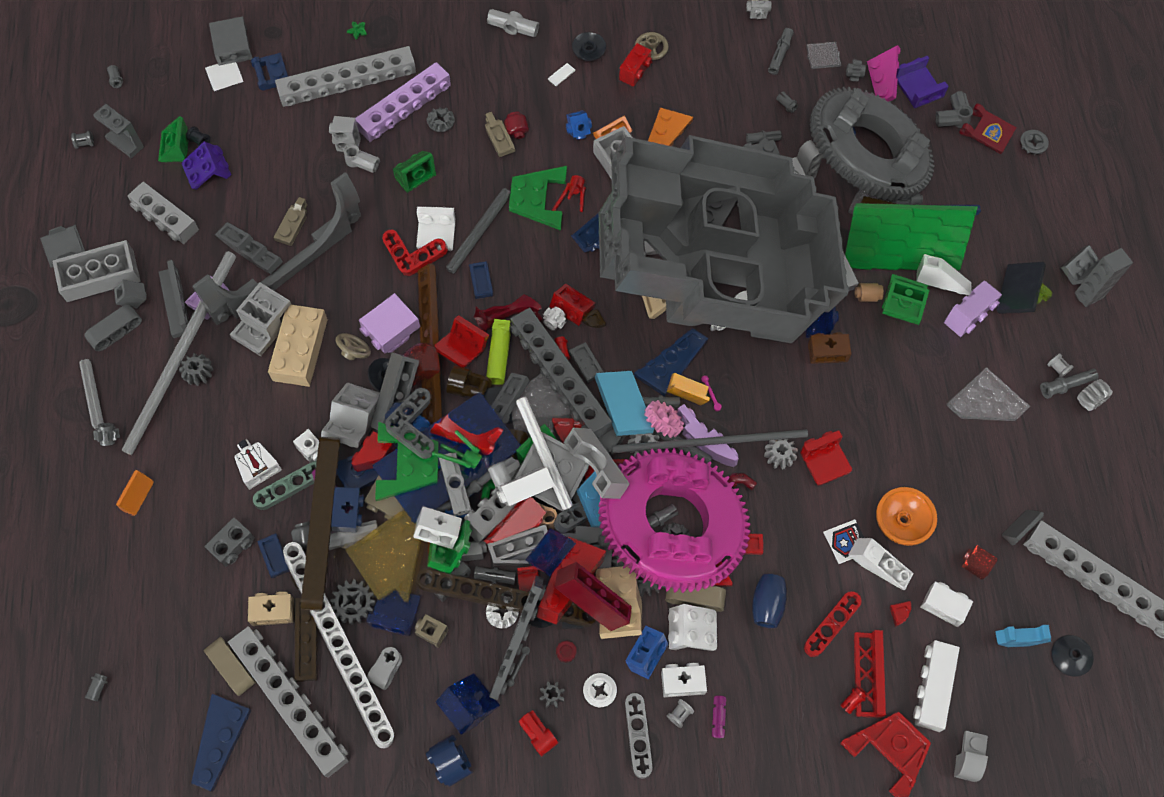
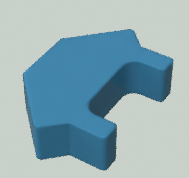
(1023, 637)

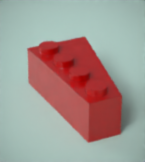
(554, 603)

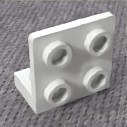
(434, 224)

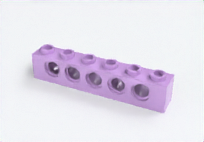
(403, 102)

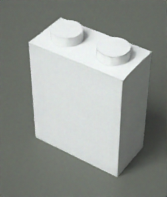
(525, 486)

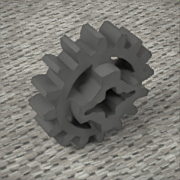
(358, 596)

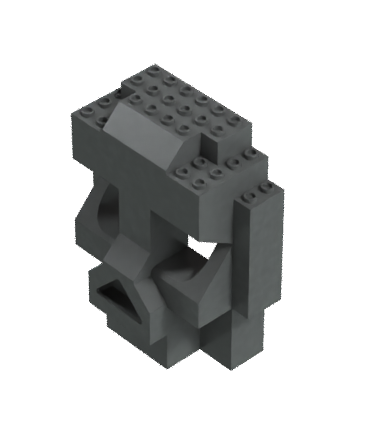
(782, 255)

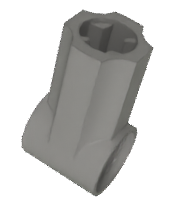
(361, 159)
(503, 471)

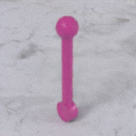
(717, 407)

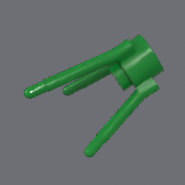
(469, 458)

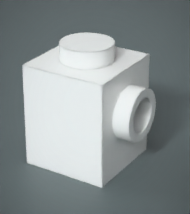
(307, 445)

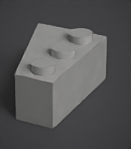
(516, 548)

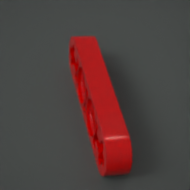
(834, 625)

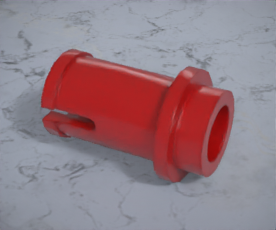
(562, 344)
(853, 699)

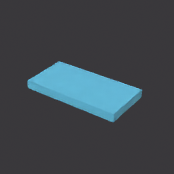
(623, 403)

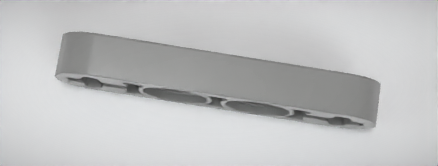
(638, 735)

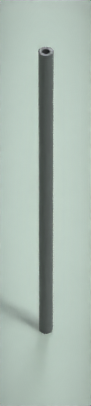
(710, 441)

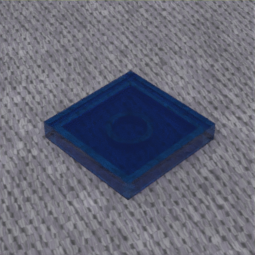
(550, 552)

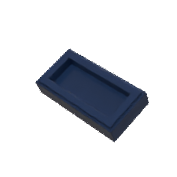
(481, 280)
(273, 555)

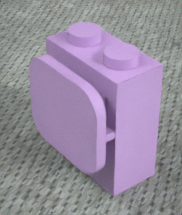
(389, 324)

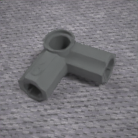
(959, 115)

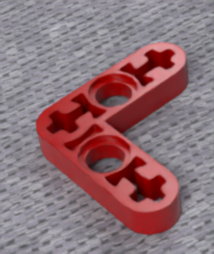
(413, 258)

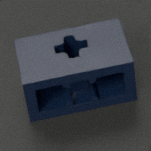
(342, 499)

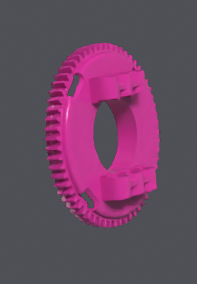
(676, 559)

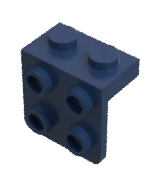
(588, 235)

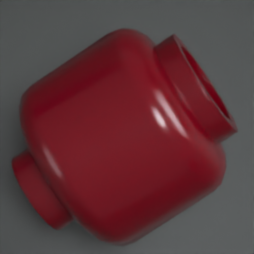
(516, 125)

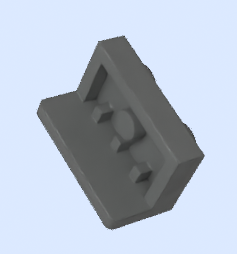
(1080, 265)

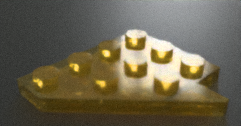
(388, 556)

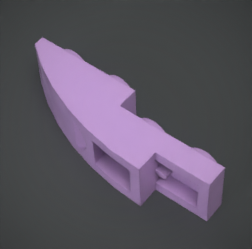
(694, 429)

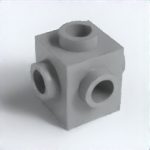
(758, 8)

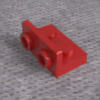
(572, 303)

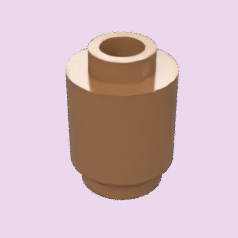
(869, 292)

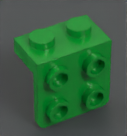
(447, 559)

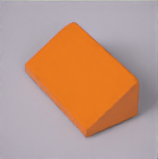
(618, 123)
(134, 493)

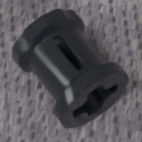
(196, 136)

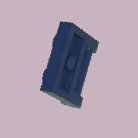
(275, 68)

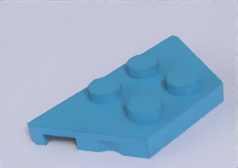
(590, 500)

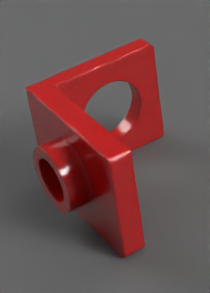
(526, 577)

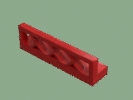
(877, 673)

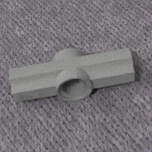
(513, 23)
(457, 496)
(347, 539)

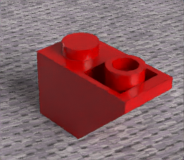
(371, 453)

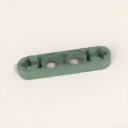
(287, 482)

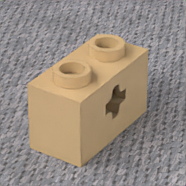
(280, 614)

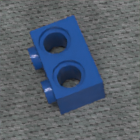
(647, 652)

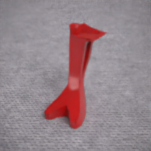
(484, 441)

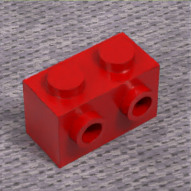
(635, 64)

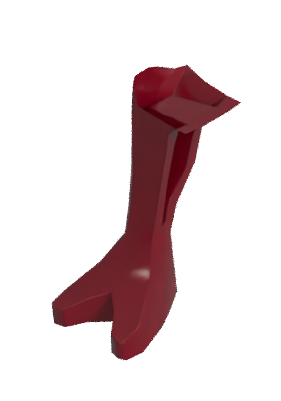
(500, 312)

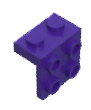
(203, 163)

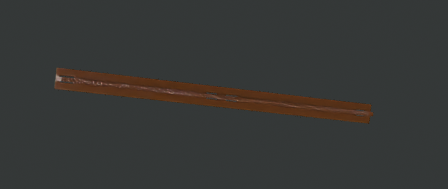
(429, 334)

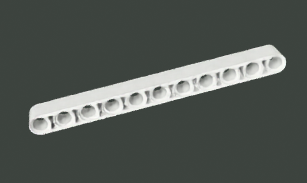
(341, 652)

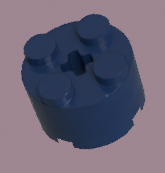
(450, 761)

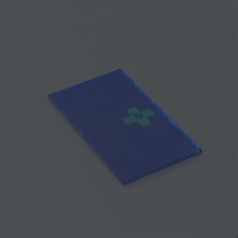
(473, 416)

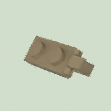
(498, 135)
(292, 223)

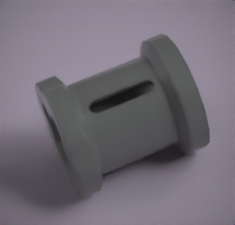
(82, 139)

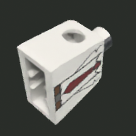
(255, 463)

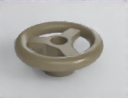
(651, 42)
(351, 349)

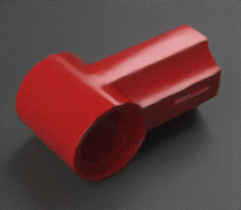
(540, 737)

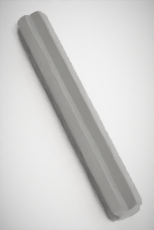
(91, 393)

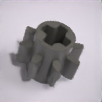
(855, 70)
(106, 434)
(549, 689)

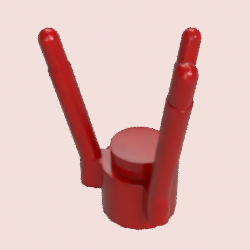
(575, 186)

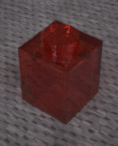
(978, 562)

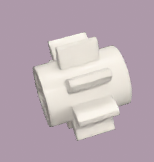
(554, 318)

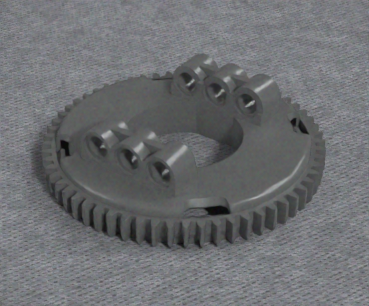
(911, 159)

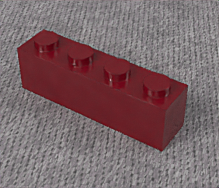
(593, 596)

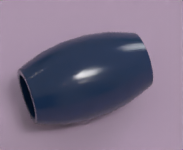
(769, 601)

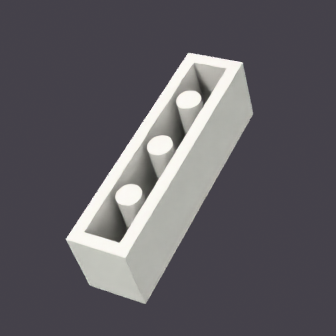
(936, 686)

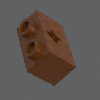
(829, 348)

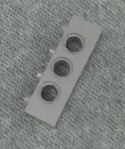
(154, 204)
(481, 527)

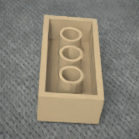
(298, 345)

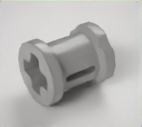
(1060, 365)
(680, 713)

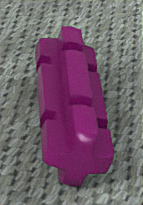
(719, 717)

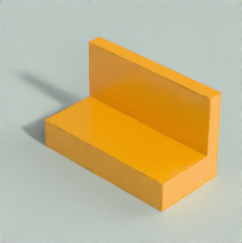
(688, 389)

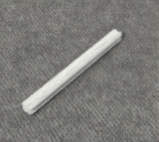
(544, 452)

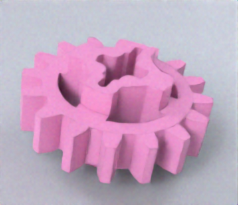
(664, 419)

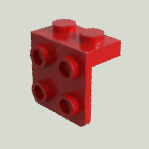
(463, 342)
(825, 458)

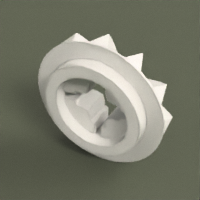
(495, 619)
(609, 688)

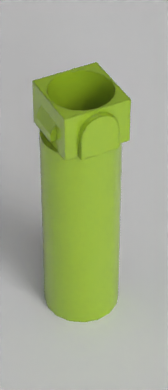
(498, 351)

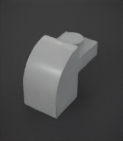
(973, 760)

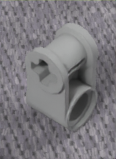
(384, 670)

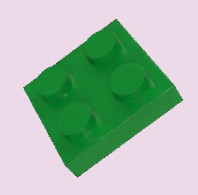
(905, 299)

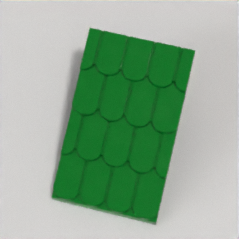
(899, 235)

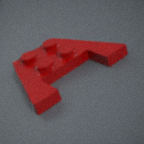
(899, 744)

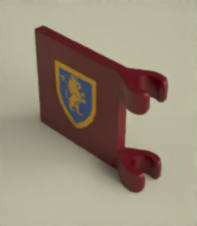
(990, 130)

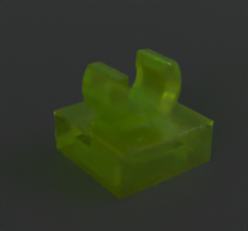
(1044, 294)

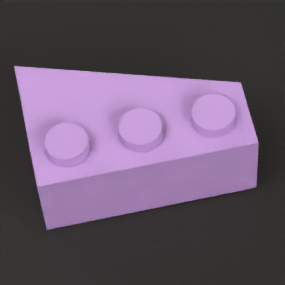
(973, 309)

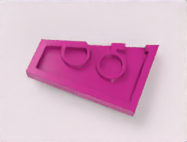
(883, 73)

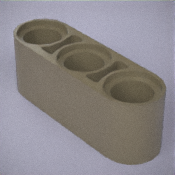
(708, 598)
(229, 666)

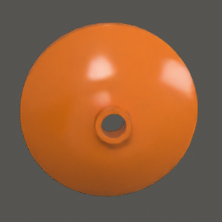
(914, 508)

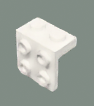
(692, 627)

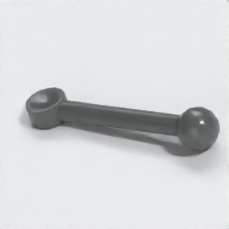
(525, 651)

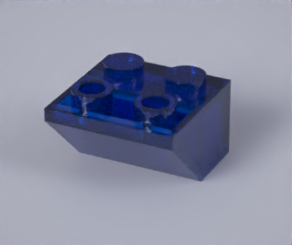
(467, 703)

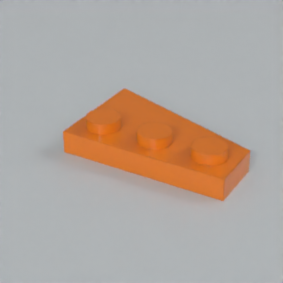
(668, 126)

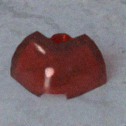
(428, 360)

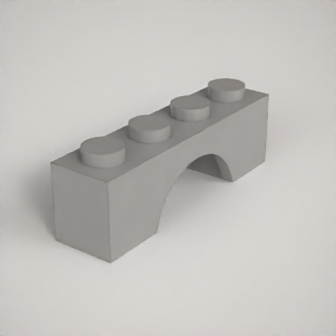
(586, 446)

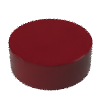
(566, 651)

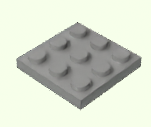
(569, 467)

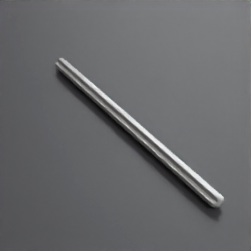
(174, 361)

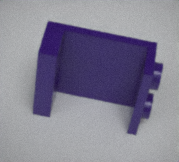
(918, 83)

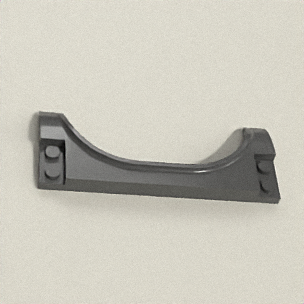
(223, 303)

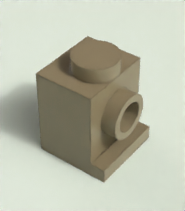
(427, 623)

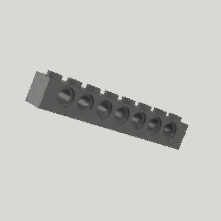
(528, 321)

